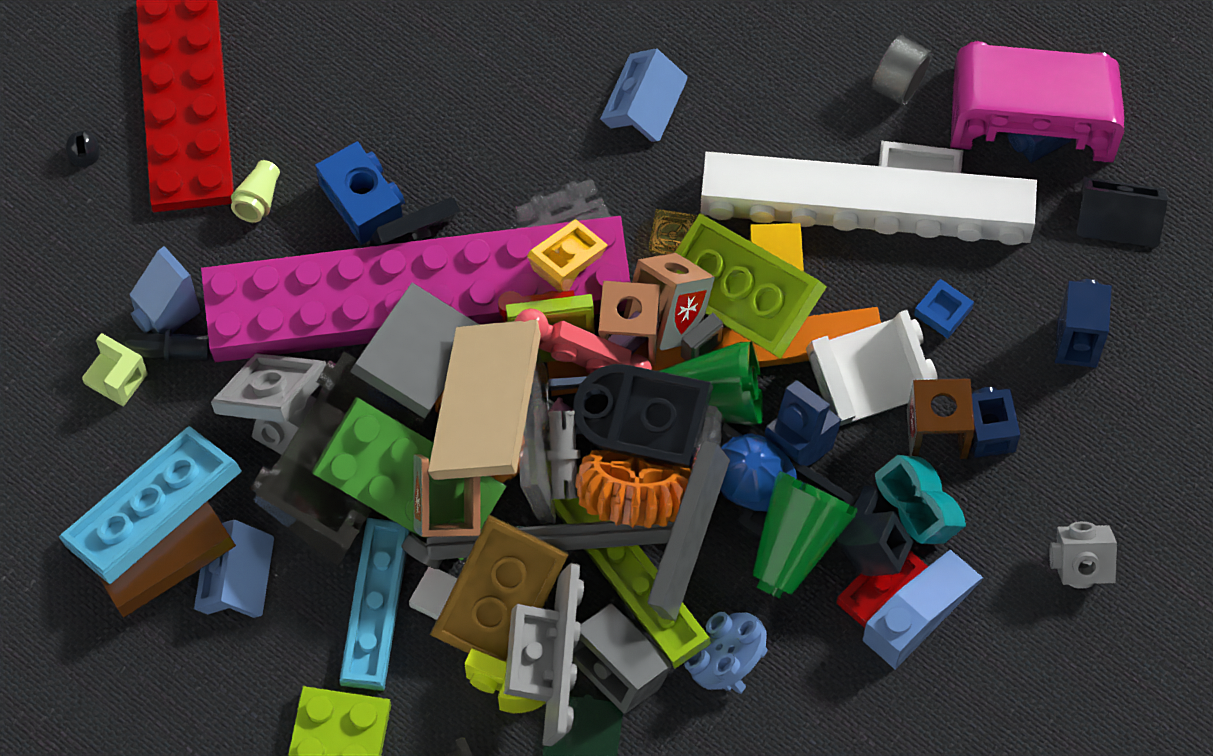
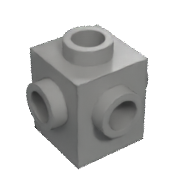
(1084, 554)

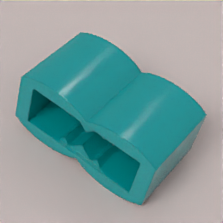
(917, 492)

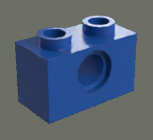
(352, 170)

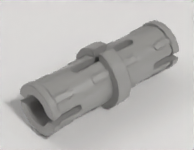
(563, 454)

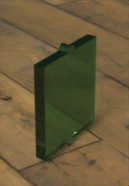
(593, 730)

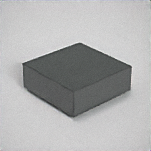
(702, 338)

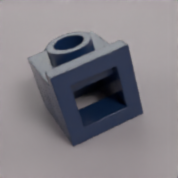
(1001, 435)

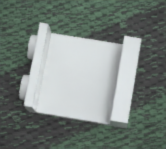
(870, 367)

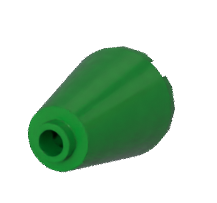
(733, 378)
(797, 533)

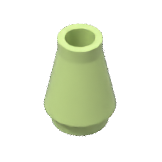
(255, 193)

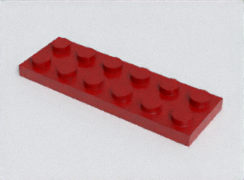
(184, 104)

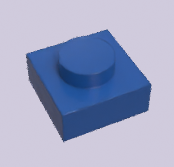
(943, 308)

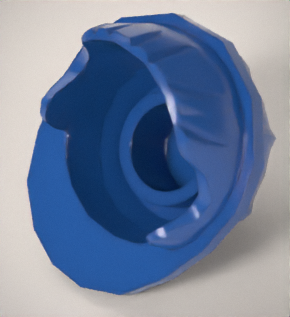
(753, 470)

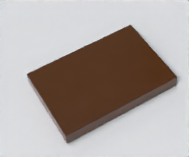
(173, 559)

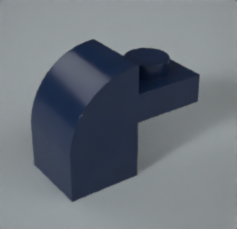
(804, 425)

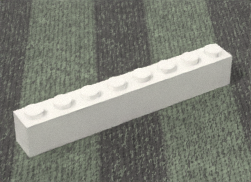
(868, 197)

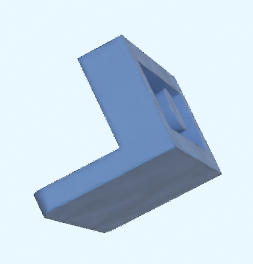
(645, 94)
(238, 576)

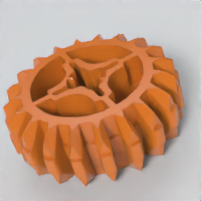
(630, 489)

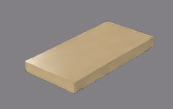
(485, 400)

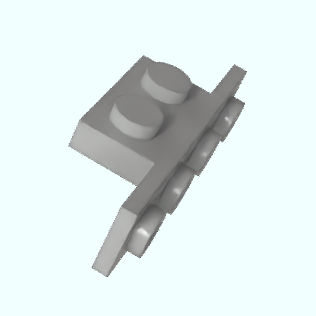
(542, 654)

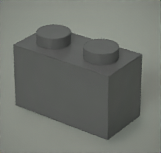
(619, 659)

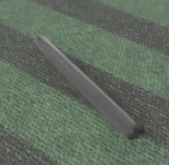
(562, 536)

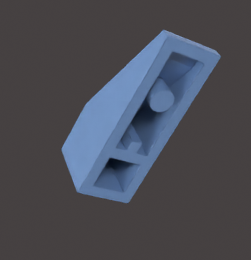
(919, 608)

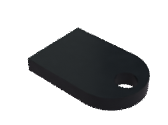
(646, 414)

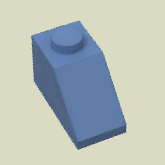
(164, 295)

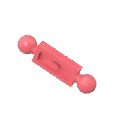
(579, 346)

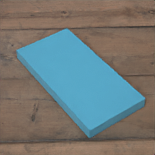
(149, 504)

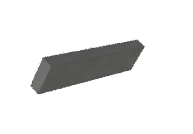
(688, 531)

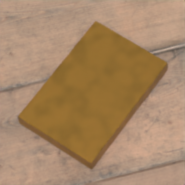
(499, 573)

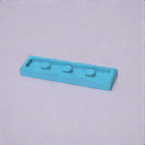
(374, 605)

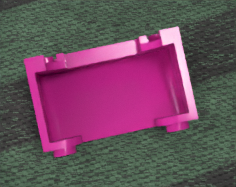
(1037, 96)

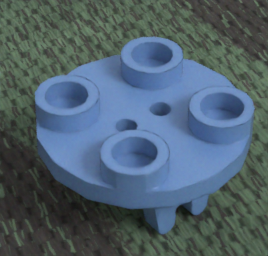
(734, 650)

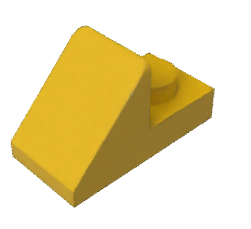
(566, 254)

